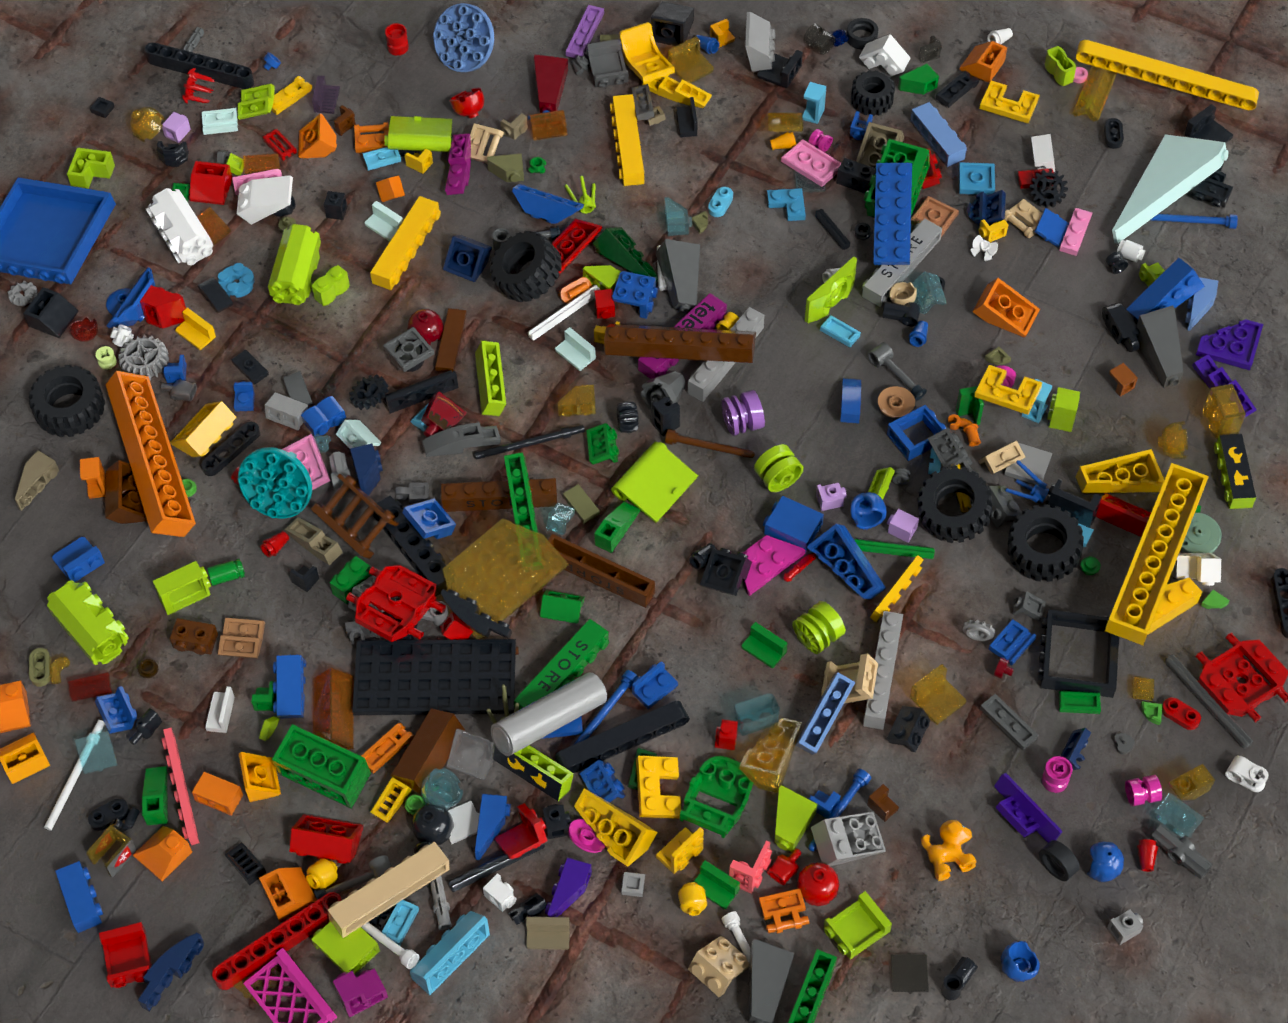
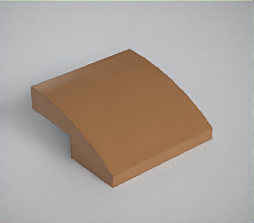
(241, 638)

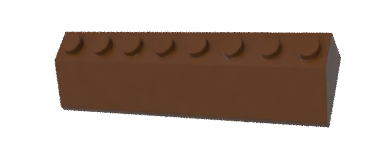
(679, 343)

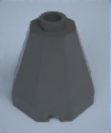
(663, 386)

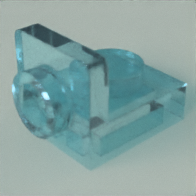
(559, 517)

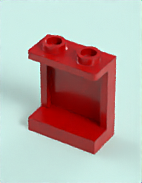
(126, 954)

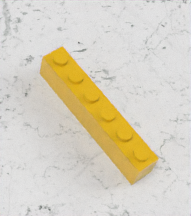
(628, 140)
(405, 243)

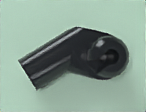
(128, 822)

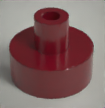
(1002, 668)

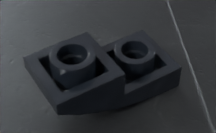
(215, 294)

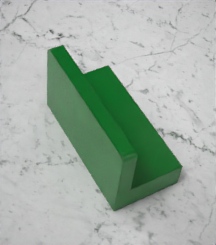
(969, 404)
(561, 606)
(765, 645)
(718, 885)

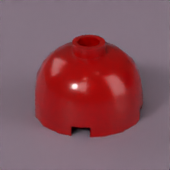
(468, 102)
(818, 884)

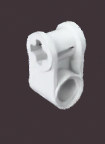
(1246, 774)

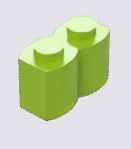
(1060, 66)
(330, 285)

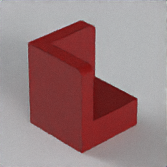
(455, 629)

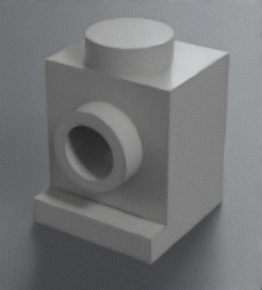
(1122, 931)

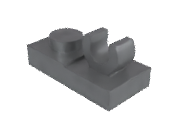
(355, 630)

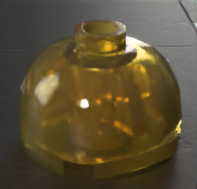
(146, 123)
(1174, 440)

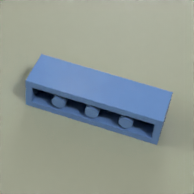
(938, 134)
(825, 713)

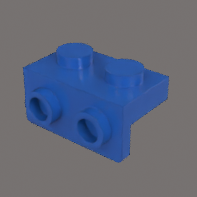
(116, 711)

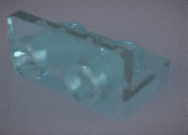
(928, 291)

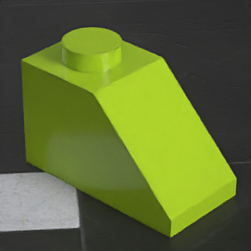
(603, 276)

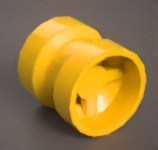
(728, 322)

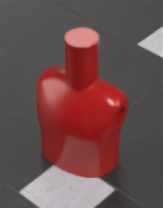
(784, 867)

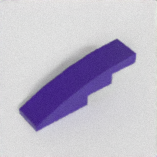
(1217, 377)

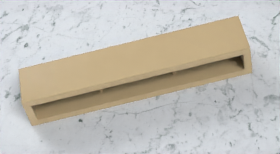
(388, 889)

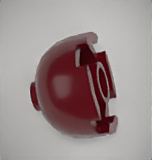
(427, 324)

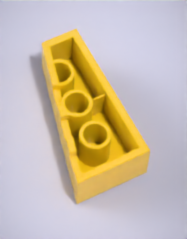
(1122, 475)

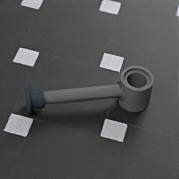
(501, 234)
(882, 356)
(377, 868)

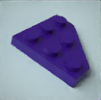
(1232, 344)

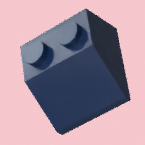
(467, 257)
(367, 467)

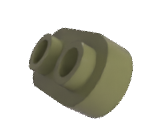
(39, 669)

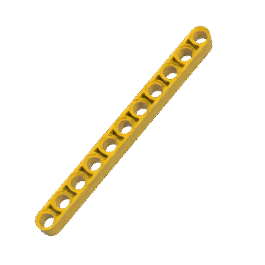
(1167, 75)

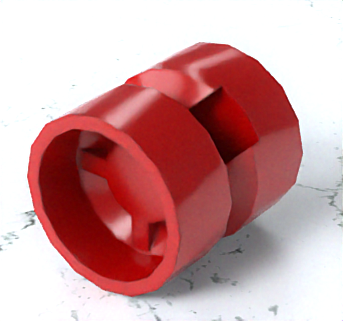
(396, 39)

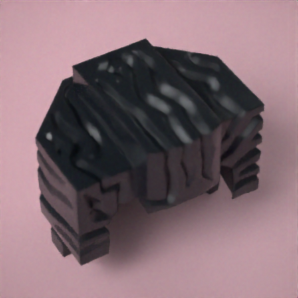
(174, 154)

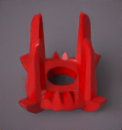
(190, 86)

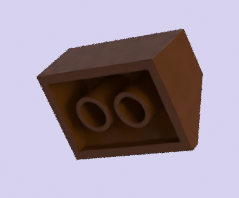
(122, 496)

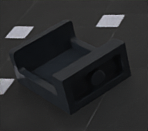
(1079, 508)

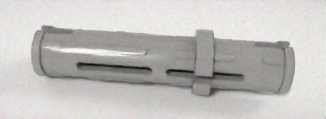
(440, 901)

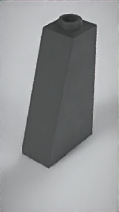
(766, 980)

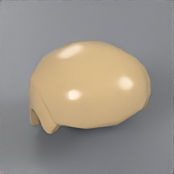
(903, 293)

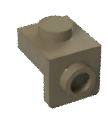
(515, 128)

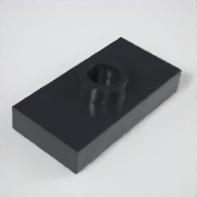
(250, 367)

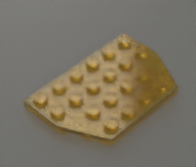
(503, 569)

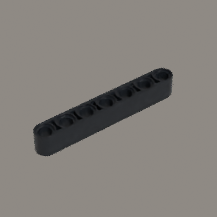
(183, 61)
(623, 737)

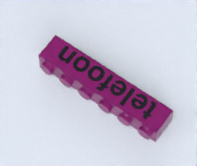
(703, 316)

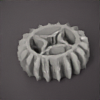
(152, 349)

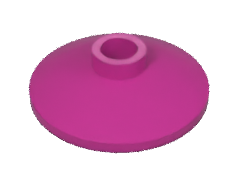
(585, 837)

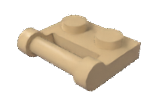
(479, 139)
(1027, 214)

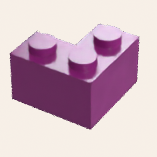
(359, 992)

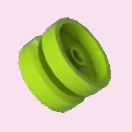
(778, 468)

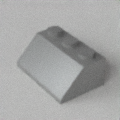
(759, 42)

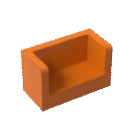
(94, 474)
(217, 793)

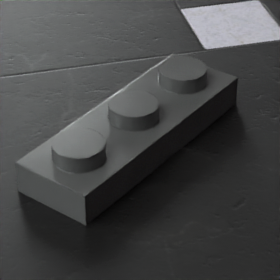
(643, 102)
(1009, 722)

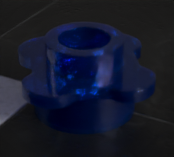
(840, 37)

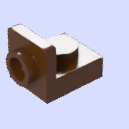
(345, 121)

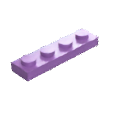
(585, 31)

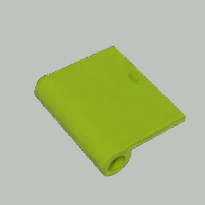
(419, 134)
(655, 481)

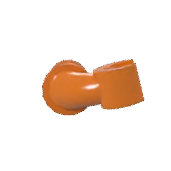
(968, 427)

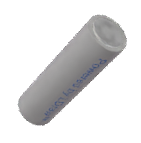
(548, 714)

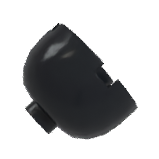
(432, 824)

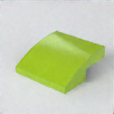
(256, 101)

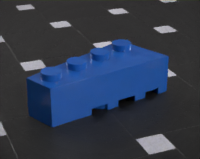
(1169, 289)
(847, 560)

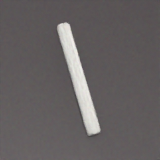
(562, 313)

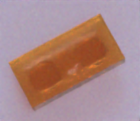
(260, 163)

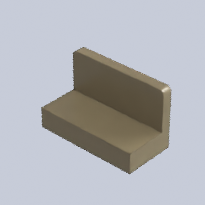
(548, 933)

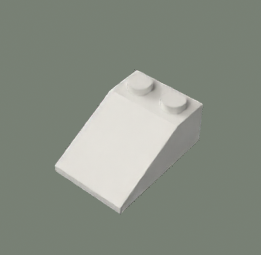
(263, 197)

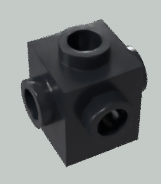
(556, 821)

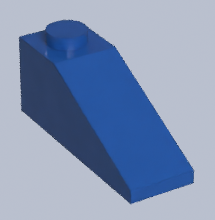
(491, 820)

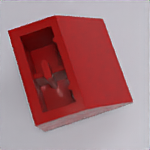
(210, 182)
(162, 307)

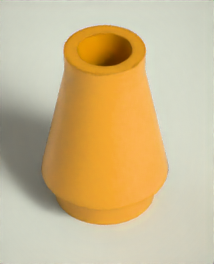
(783, 141)

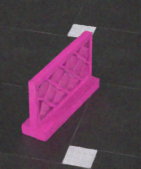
(300, 982)

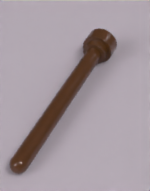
(673, 437)

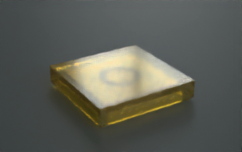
(785, 122)

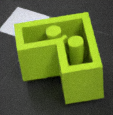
(89, 164)
(1063, 409)

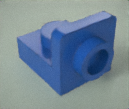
(244, 396)

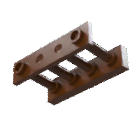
(350, 534)

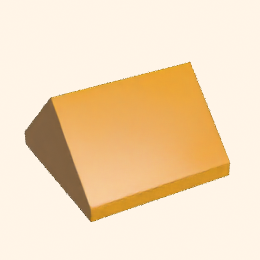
(259, 776)

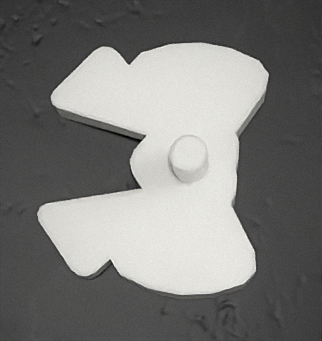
(980, 244)

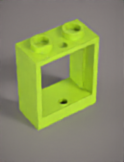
(182, 587)

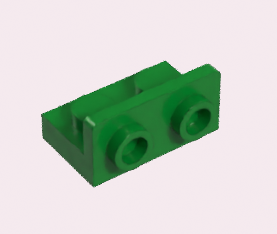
(602, 444)

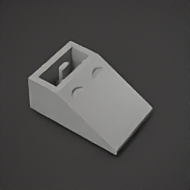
(847, 838)

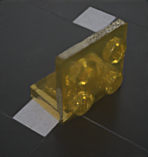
(937, 695)

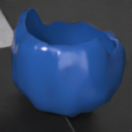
(1019, 962)

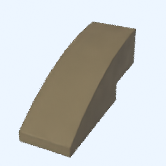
(314, 540)

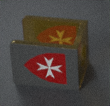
(104, 842)

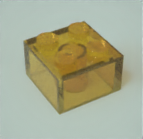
(1224, 410)

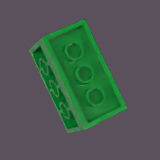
(901, 153)
(321, 766)

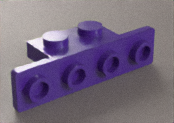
(1023, 811)

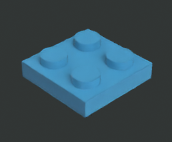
(976, 178)

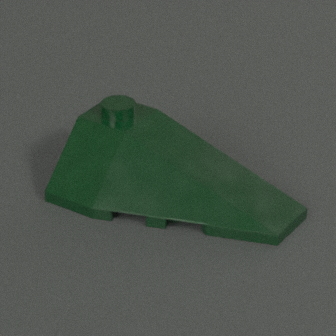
(619, 247)

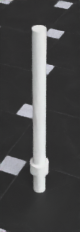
(69, 785)

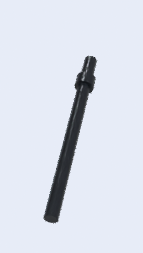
(564, 433)

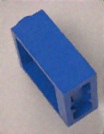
(902, 442)

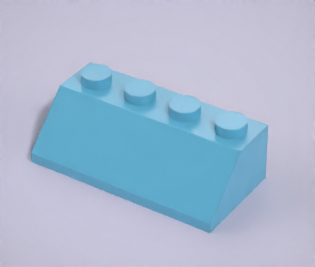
(450, 951)

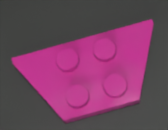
(768, 560)

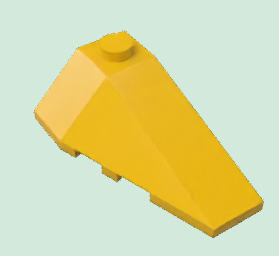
(619, 831)

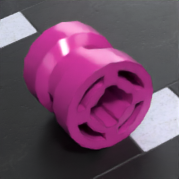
(820, 140)

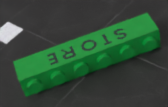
(567, 663)

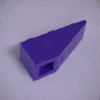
(572, 884)

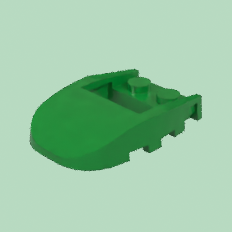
(722, 780)

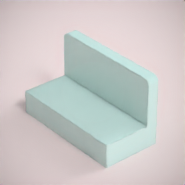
(383, 221)
(576, 350)
(356, 434)

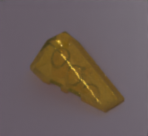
(771, 756)

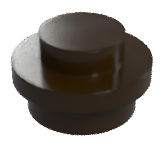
(148, 668)

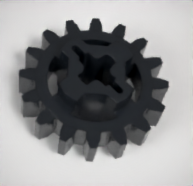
(1043, 183)
(368, 392)

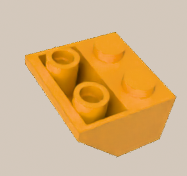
(23, 758)

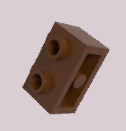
(193, 636)

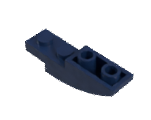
(173, 962)

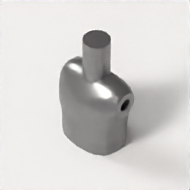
(181, 390)

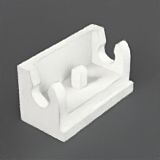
(1043, 151)

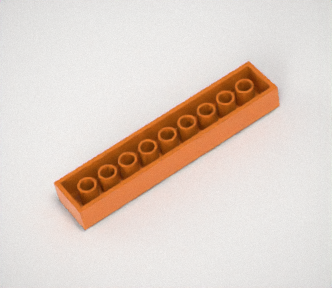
(150, 454)

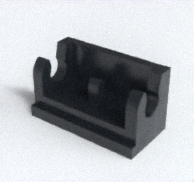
(665, 416)

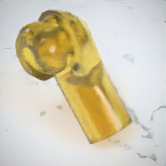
(56, 667)

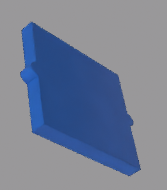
(1051, 227)

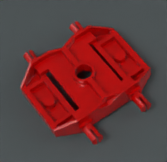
(416, 599)
(1221, 676)

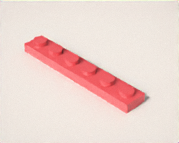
(181, 794)

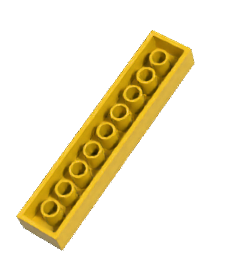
(1156, 554)

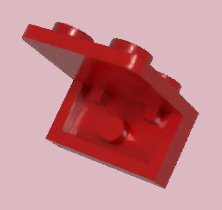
(524, 836)

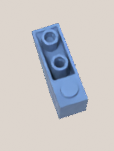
(1201, 302)

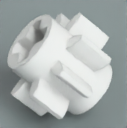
(121, 335)

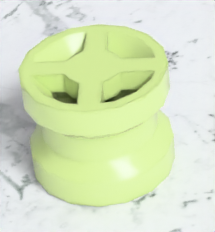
(106, 357)

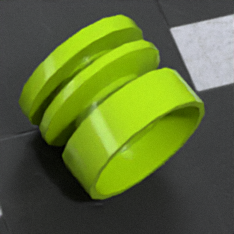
(819, 627)

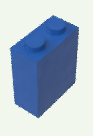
(793, 523)

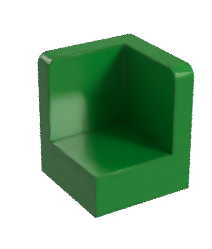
(264, 698)

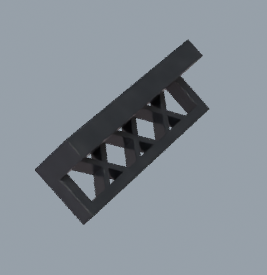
(421, 391)

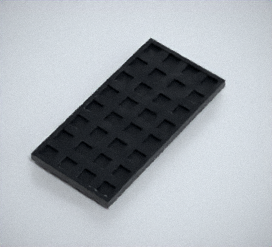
(434, 674)

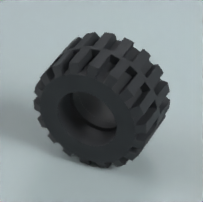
(872, 92)

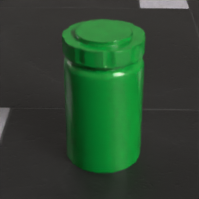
(226, 572)

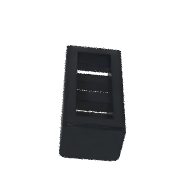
(253, 875)

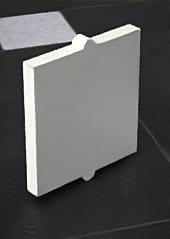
(465, 822)

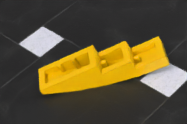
(679, 91)

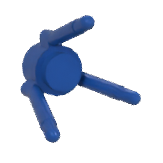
(1038, 491)

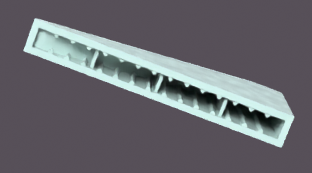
(1172, 172)

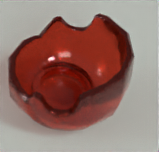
(84, 330)

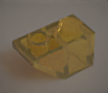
(578, 401)
(1192, 783)

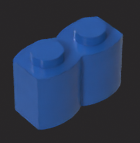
(323, 416)

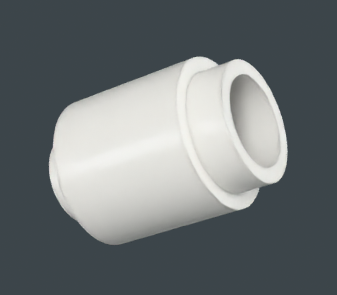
(1131, 250)

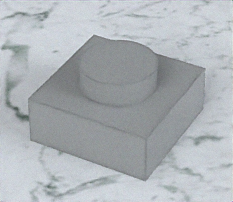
(633, 884)

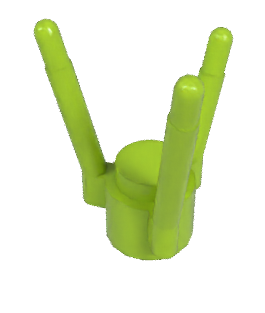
(589, 203)

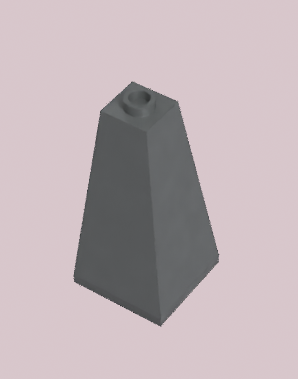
(680, 270)
(1161, 345)

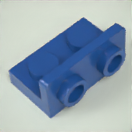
(653, 685)
(602, 782)

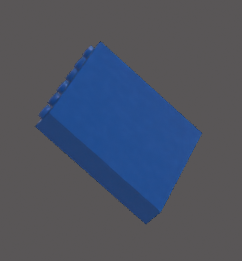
(50, 228)

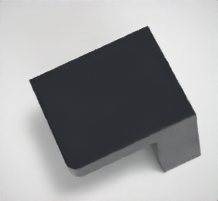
(305, 577)

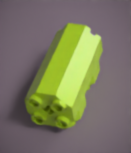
(294, 265)
(87, 621)

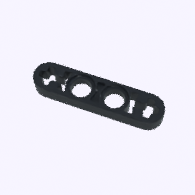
(227, 446)
(1282, 603)

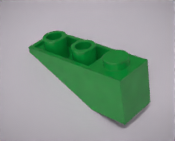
(615, 526)
(155, 796)

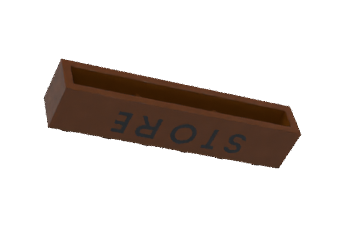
(494, 495)
(604, 572)

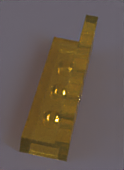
(1098, 93)

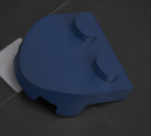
(988, 207)

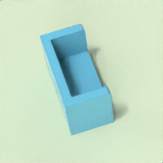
(815, 106)
(1039, 406)

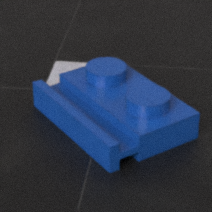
(1012, 642)

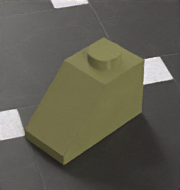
(507, 167)

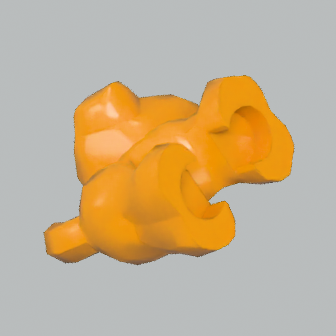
(953, 836)

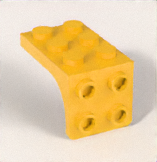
(643, 54)

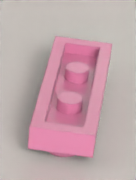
(1076, 231)

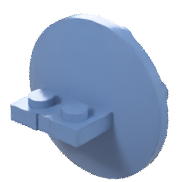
(463, 37)

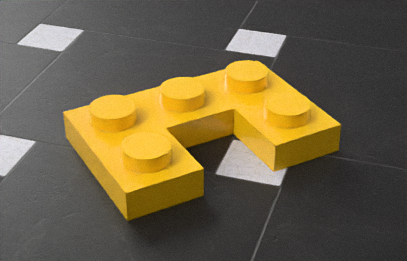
(995, 103)
(993, 391)
(649, 772)

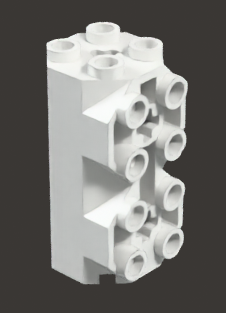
(179, 227)

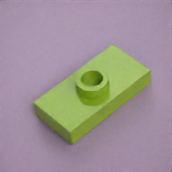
(881, 481)

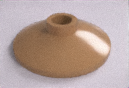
(896, 396)

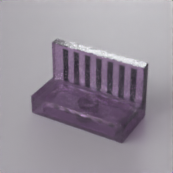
(325, 97)

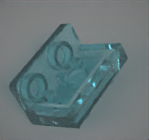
(1178, 815)

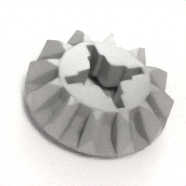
(17, 298)
(978, 630)

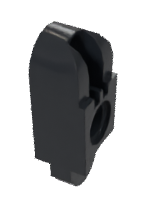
(1121, 326)

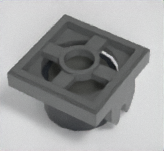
(409, 354)

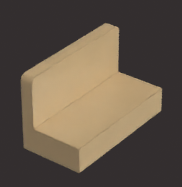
(1003, 457)

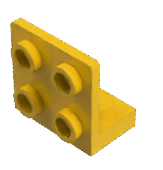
(681, 849)

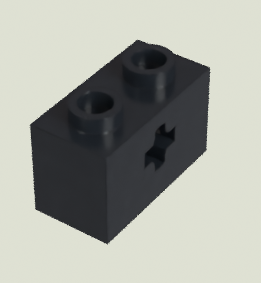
(855, 175)

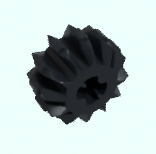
(627, 417)

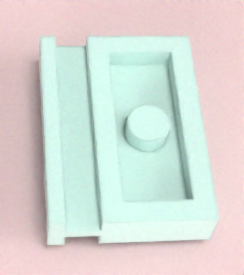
(219, 121)

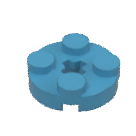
(234, 272)

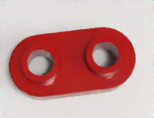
(1180, 713)

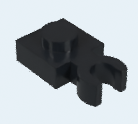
(530, 907)

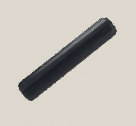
(832, 228)

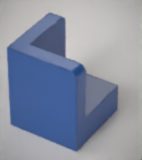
(176, 371)
(825, 803)

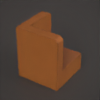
(1125, 378)

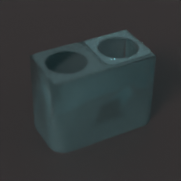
(758, 705)

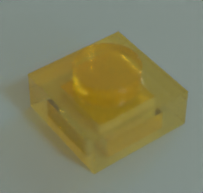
(1143, 688)

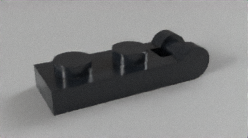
(957, 89)

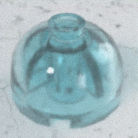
(441, 788)

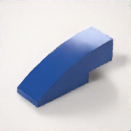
(850, 401)

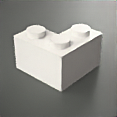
(887, 53)
(1199, 566)

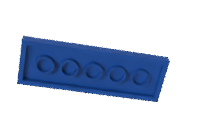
(892, 214)

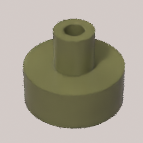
(285, 223)

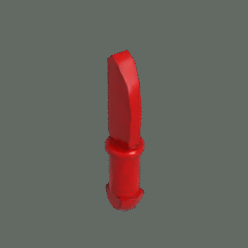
(803, 563)

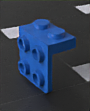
(636, 291)
(78, 559)

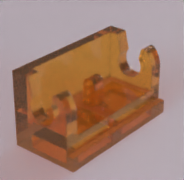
(548, 125)

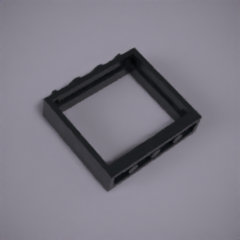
(1080, 621)

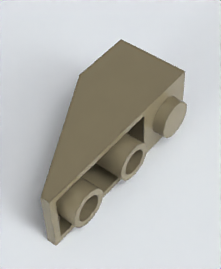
(35, 477)

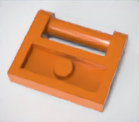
(370, 142)

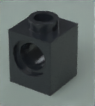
(335, 205)

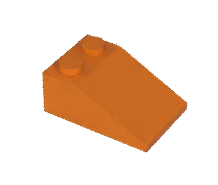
(1006, 308)

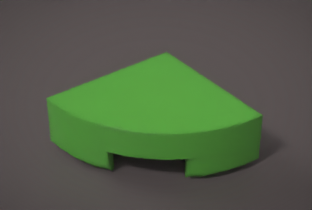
(1215, 600)
(1152, 711)

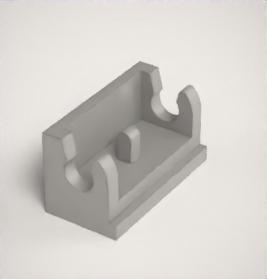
(285, 410)

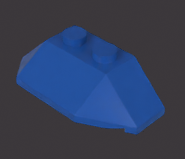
(544, 204)
(130, 309)

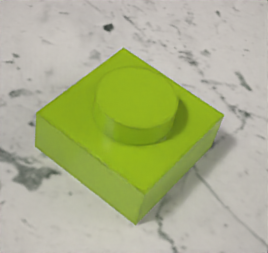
(236, 164)

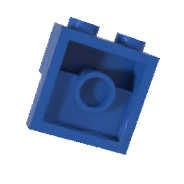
(430, 519)

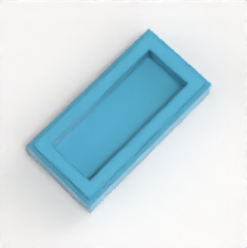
(840, 331)

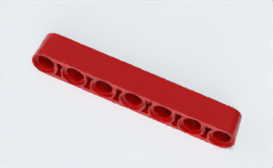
(267, 943)

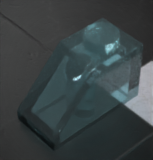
(676, 218)

